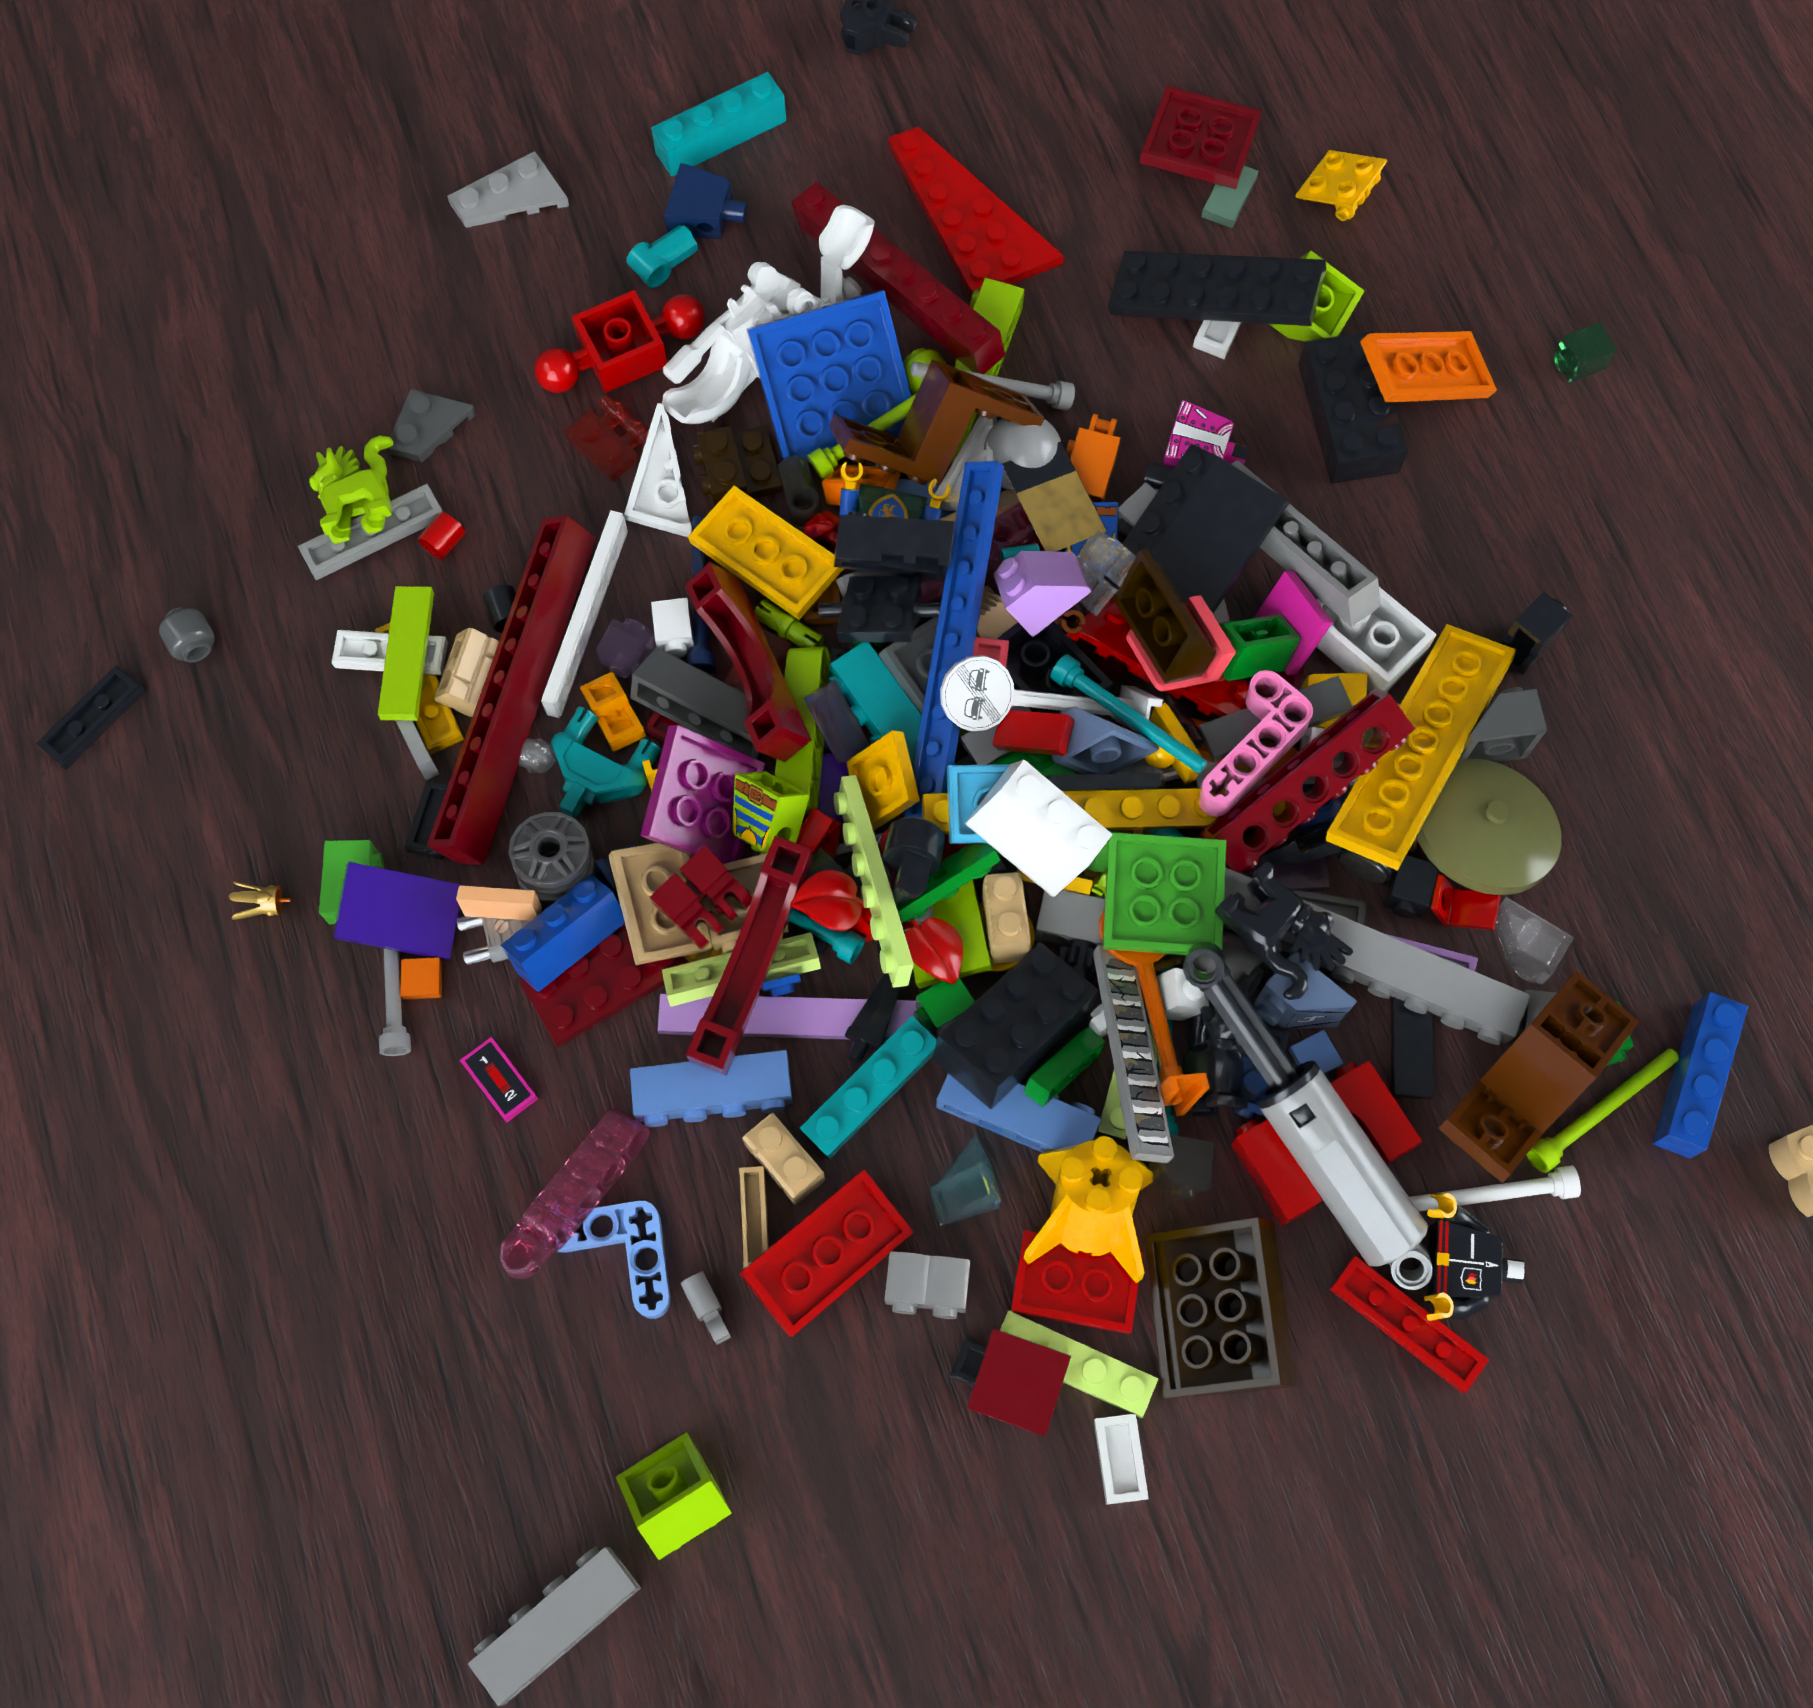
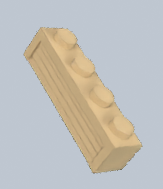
(753, 1212)

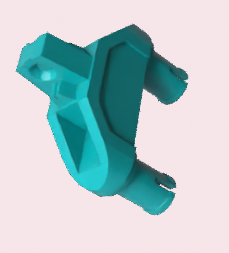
(593, 776)

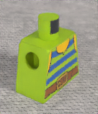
(766, 809)

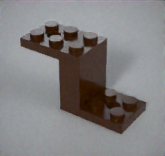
(933, 424)
(1539, 1076)

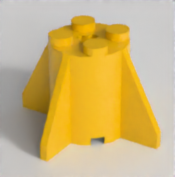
(1093, 1202)

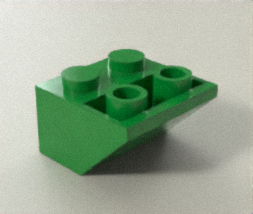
(1259, 645)

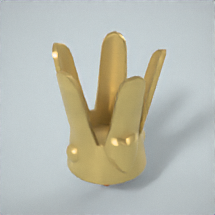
(268, 897)

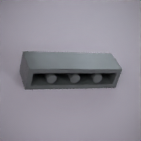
(693, 700)

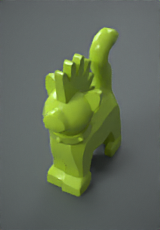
(353, 492)

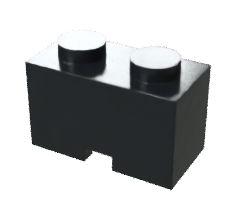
(1536, 631)

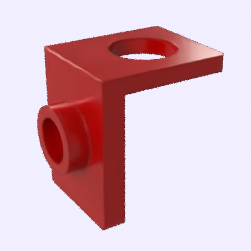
(1464, 907)

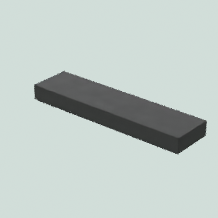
(1225, 733)

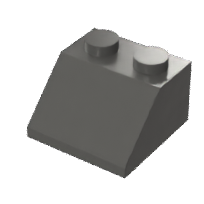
(1508, 728)

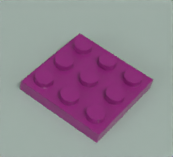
(695, 795)

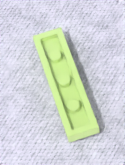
(701, 977)
(1090, 1369)

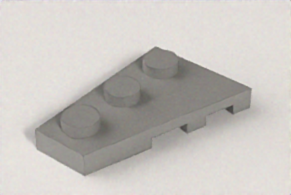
(510, 190)

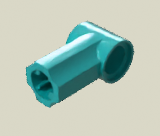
(655, 260)

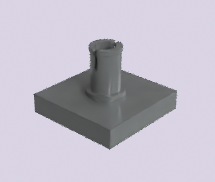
(911, 662)

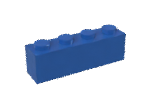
(1700, 1075)

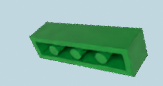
(1064, 1067)

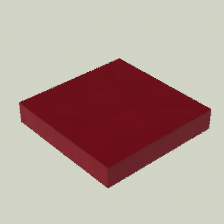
(1019, 1382)

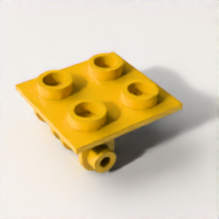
(1342, 181)

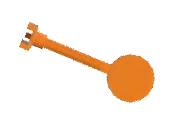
(1176, 1088)

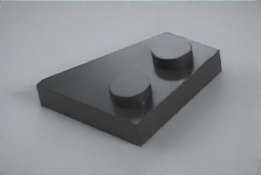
(425, 424)

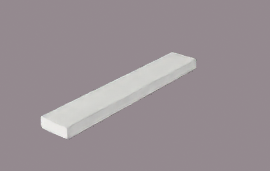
(584, 615)

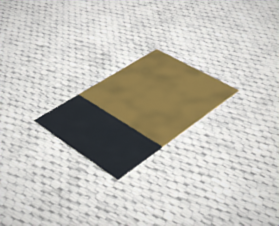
(1055, 501)

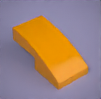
(613, 711)

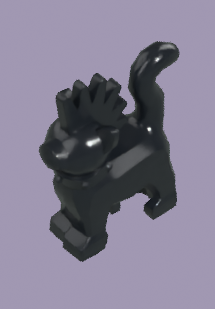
(1282, 913)
(1219, 1060)

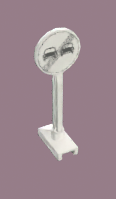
(981, 692)

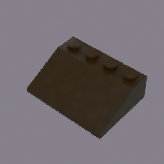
(1219, 1309)

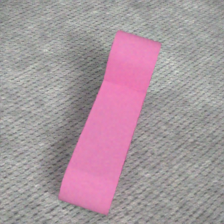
(1250, 750)

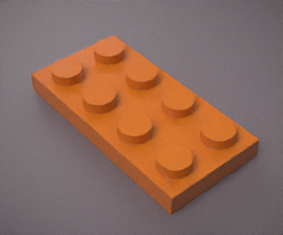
(1428, 366)

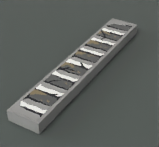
(1133, 1059)

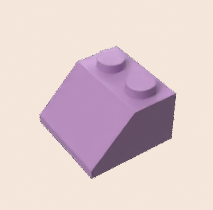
(1040, 586)

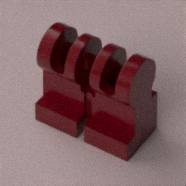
(682, 900)

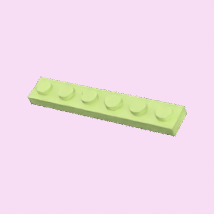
(875, 887)

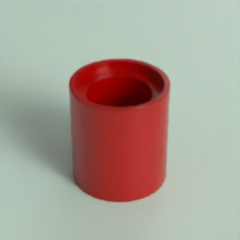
(441, 535)

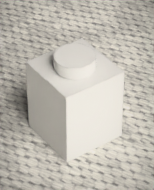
(673, 626)
(1179, 996)

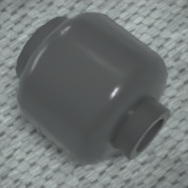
(186, 634)

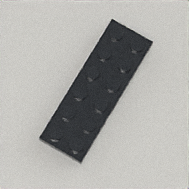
(1218, 287)

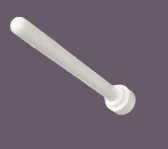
(1562, 1183)

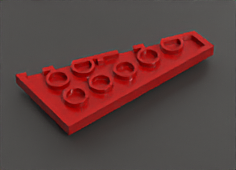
(971, 222)
(1109, 634)

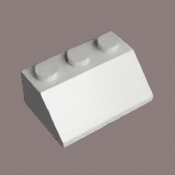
(1038, 828)

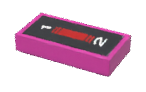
(499, 1079)

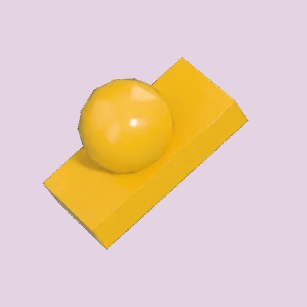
(1167, 721)

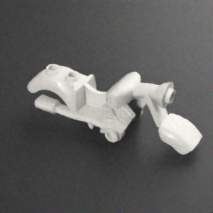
(768, 299)

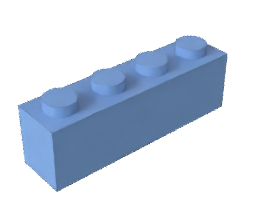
(695, 1091)
(1021, 1117)

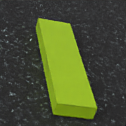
(406, 653)

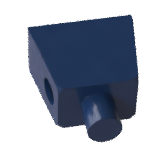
(702, 203)

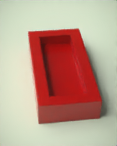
(1034, 732)

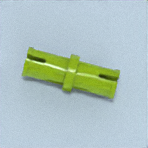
(787, 626)

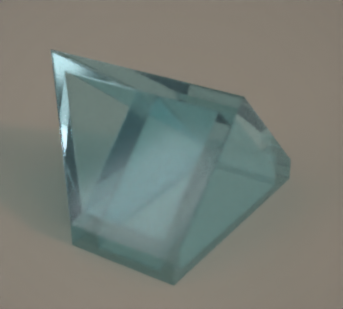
(966, 1187)

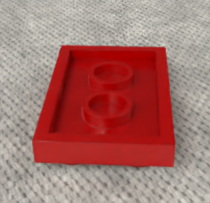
(1075, 1288)

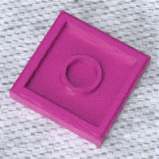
(1302, 612)

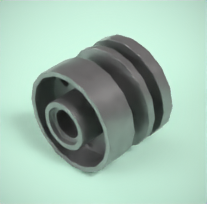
(550, 855)

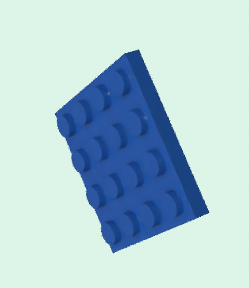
(827, 364)

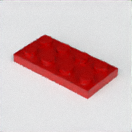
(826, 1253)

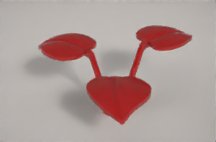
(832, 902)

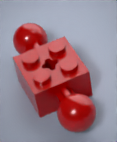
(619, 342)

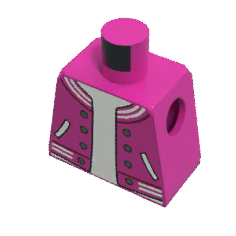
(1205, 431)

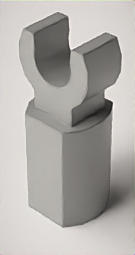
(706, 1305)

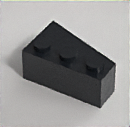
(894, 545)

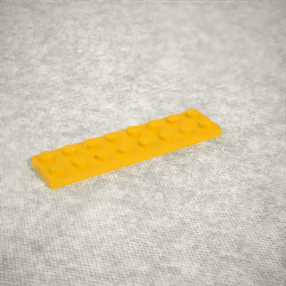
(1444, 707)

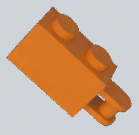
(1095, 456)

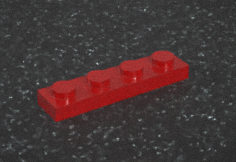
(1408, 1325)

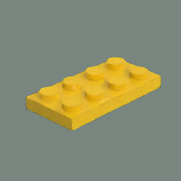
(765, 552)

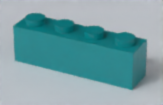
(719, 123)
(875, 695)
(870, 1087)

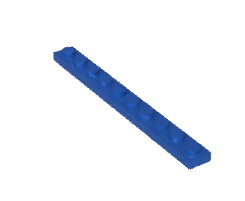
(956, 621)

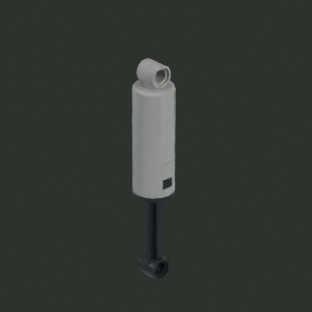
(1322, 1135)

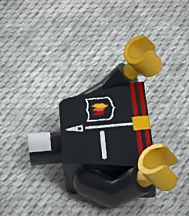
(1465, 1262)

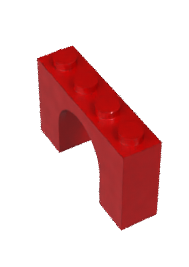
(1278, 1173)

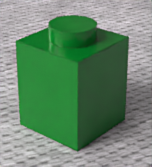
(942, 1005)

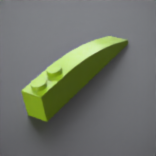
(1002, 307)

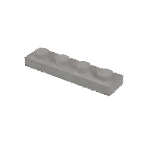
(409, 514)

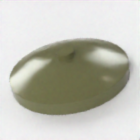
(1491, 829)

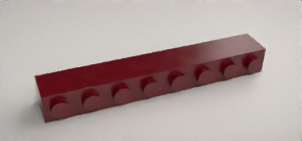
(910, 288)

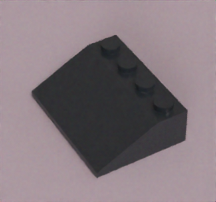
(1206, 524)

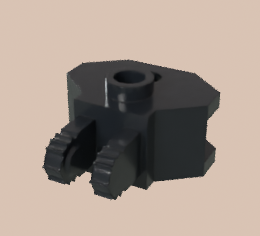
(874, 25)

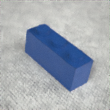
(564, 932)

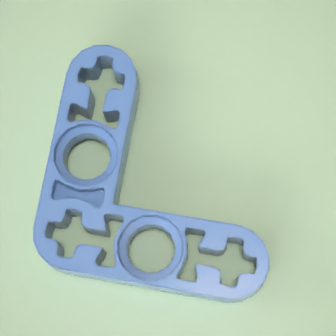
(624, 1232)

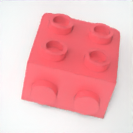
(1213, 632)

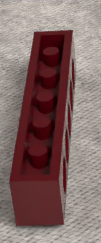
(1315, 759)

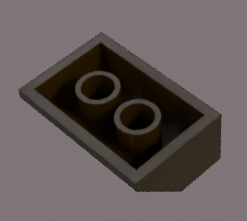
(1162, 621)

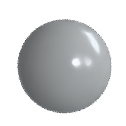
(1024, 445)

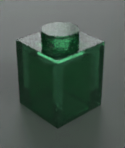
(1584, 352)

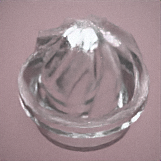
(537, 755)

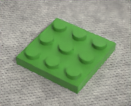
(1163, 893)

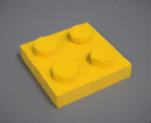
(885, 778)

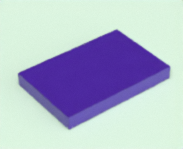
(397, 911)

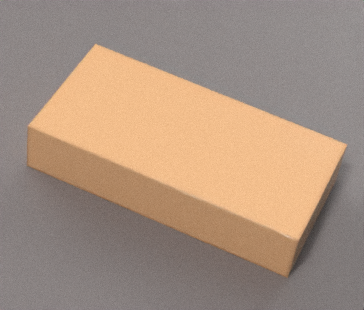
(498, 903)

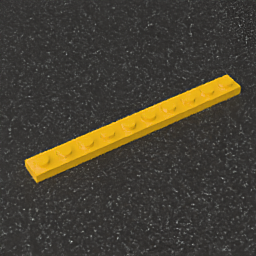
(1118, 808)

